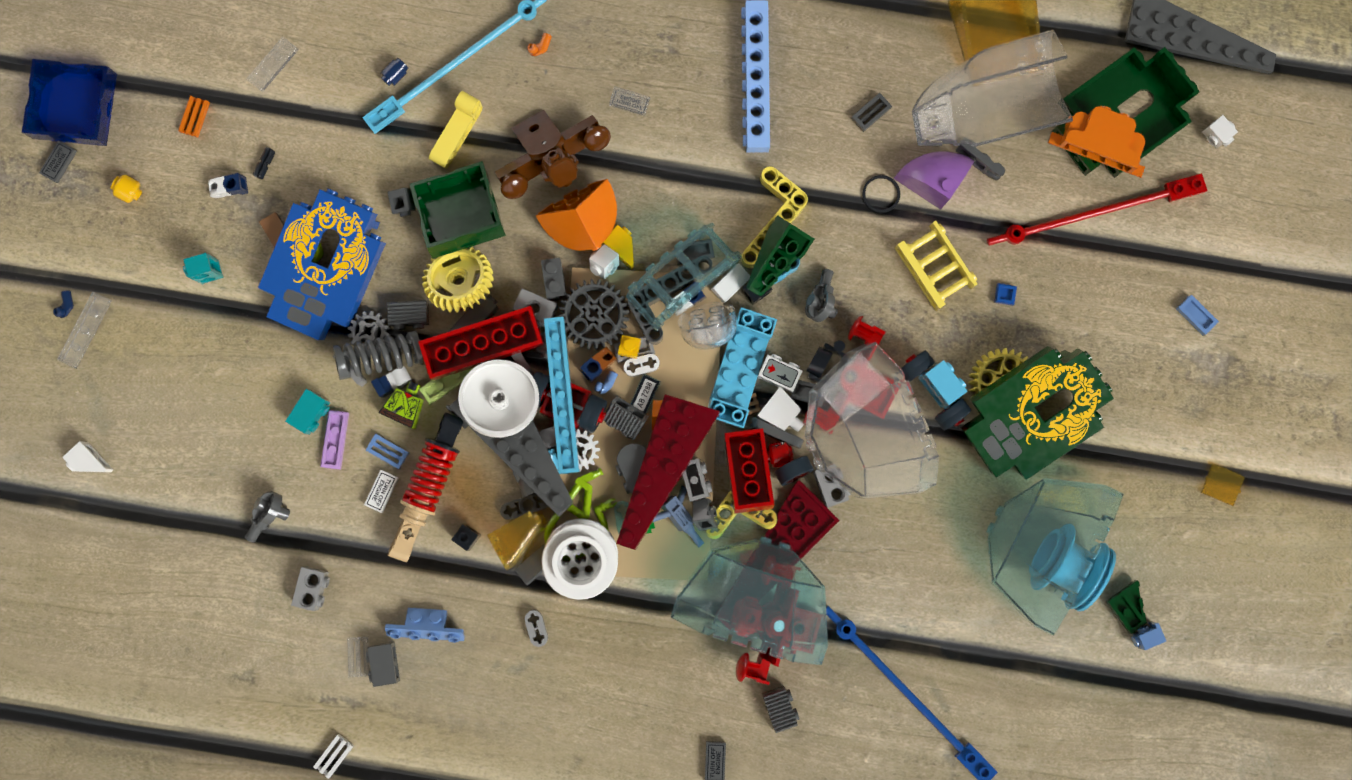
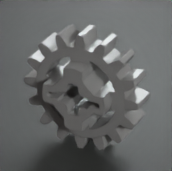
(375, 327)

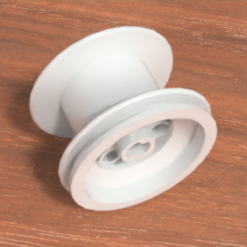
(583, 584)

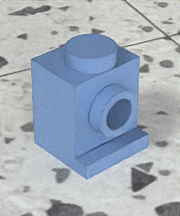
(1148, 636)

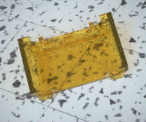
(517, 538)

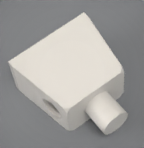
(781, 412)

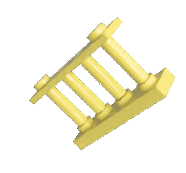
(926, 282)

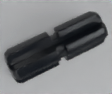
(266, 158)

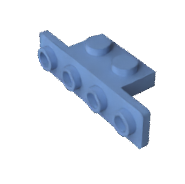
(425, 625)

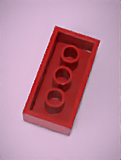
(748, 471)

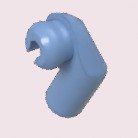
(602, 388)

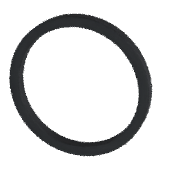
(882, 177)

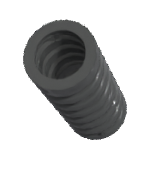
(343, 358)

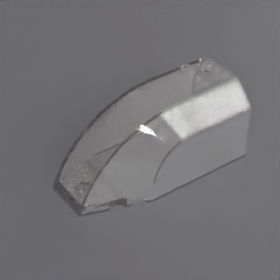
(994, 95)

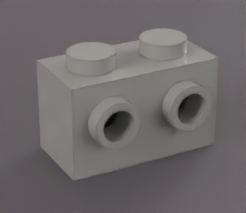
(695, 480)

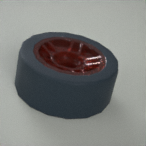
(794, 470)

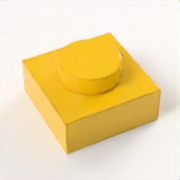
(629, 346)

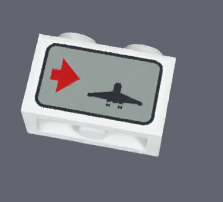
(780, 373)

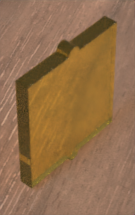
(1222, 484)

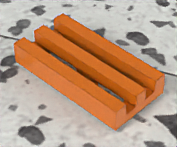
(197, 101)

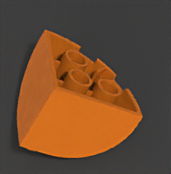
(582, 217)

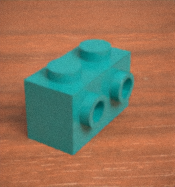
(308, 412)

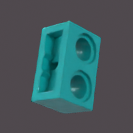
(202, 268)

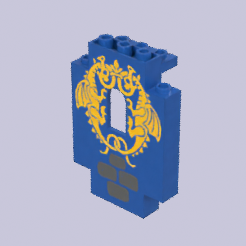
(311, 294)

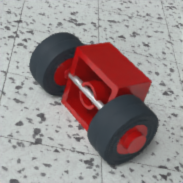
(588, 408)

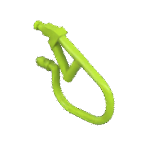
(582, 482)

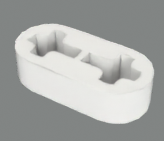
(643, 369)

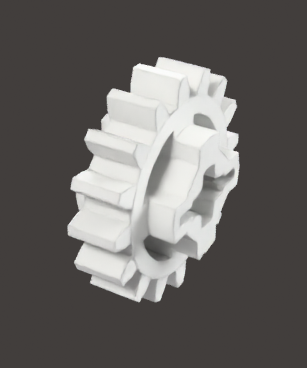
(584, 462)

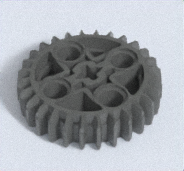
(608, 292)

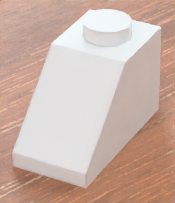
(85, 459)

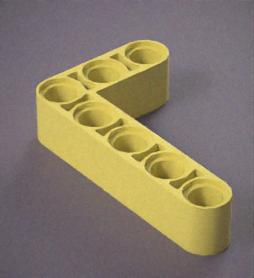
(788, 206)

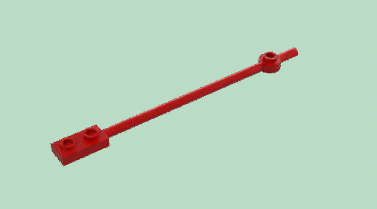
(1173, 190)

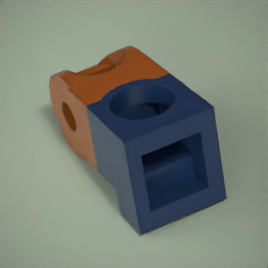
(597, 364)

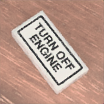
(381, 491)

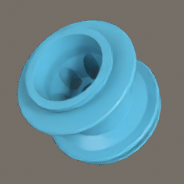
(1096, 579)

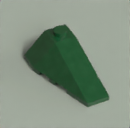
(779, 250)

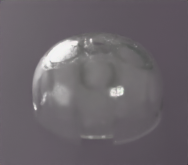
(709, 332)

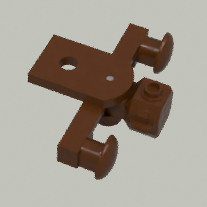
(549, 152)

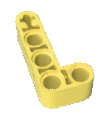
(466, 114)

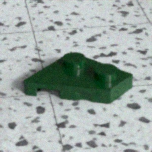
(1129, 607)

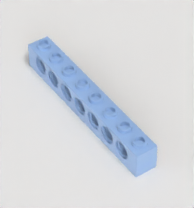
(756, 10)

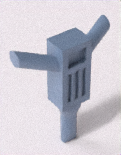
(679, 516)

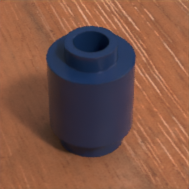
(394, 72)

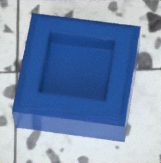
(1005, 294)

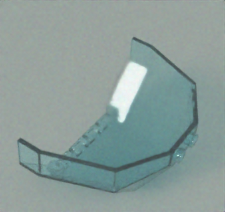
(1044, 546)
(757, 596)

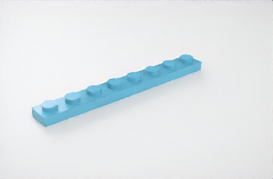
(561, 395)

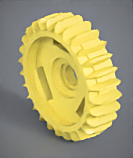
(456, 265)

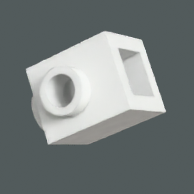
(1220, 132)
(604, 262)

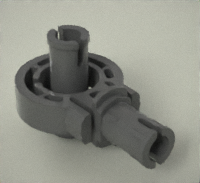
(816, 307)
(264, 512)

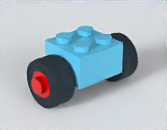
(942, 386)

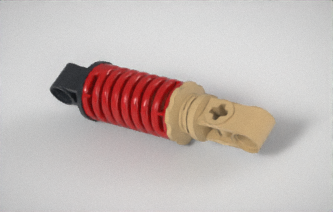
(427, 486)

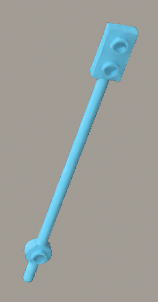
(392, 108)

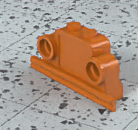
(1104, 138)

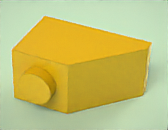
(622, 243)

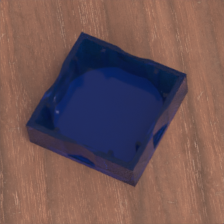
(69, 102)

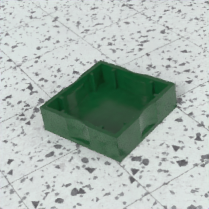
(457, 210)

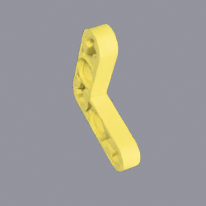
(752, 516)

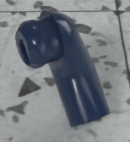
(66, 306)

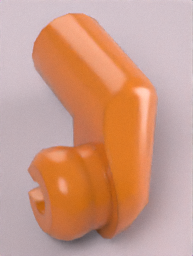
(540, 48)

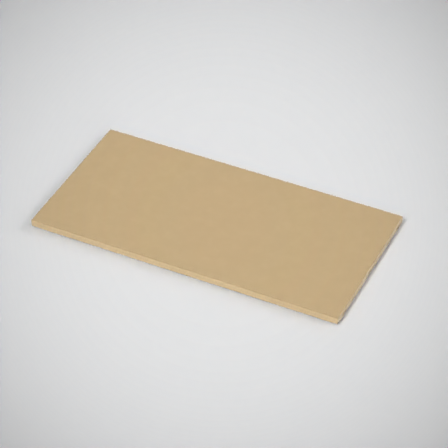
(683, 374)

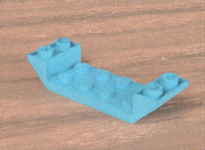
(741, 367)

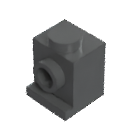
(401, 202)
(704, 514)

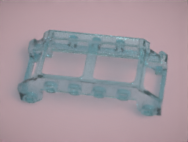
(702, 280)

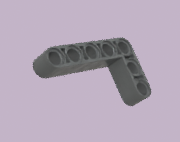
(647, 300)

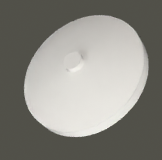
(498, 398)

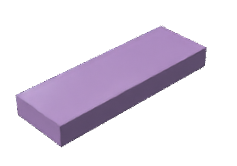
(334, 439)

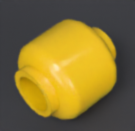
(126, 188)

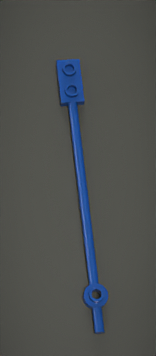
(967, 754)

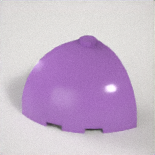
(935, 175)

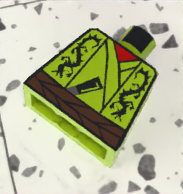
(404, 406)

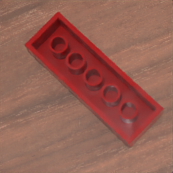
(481, 343)

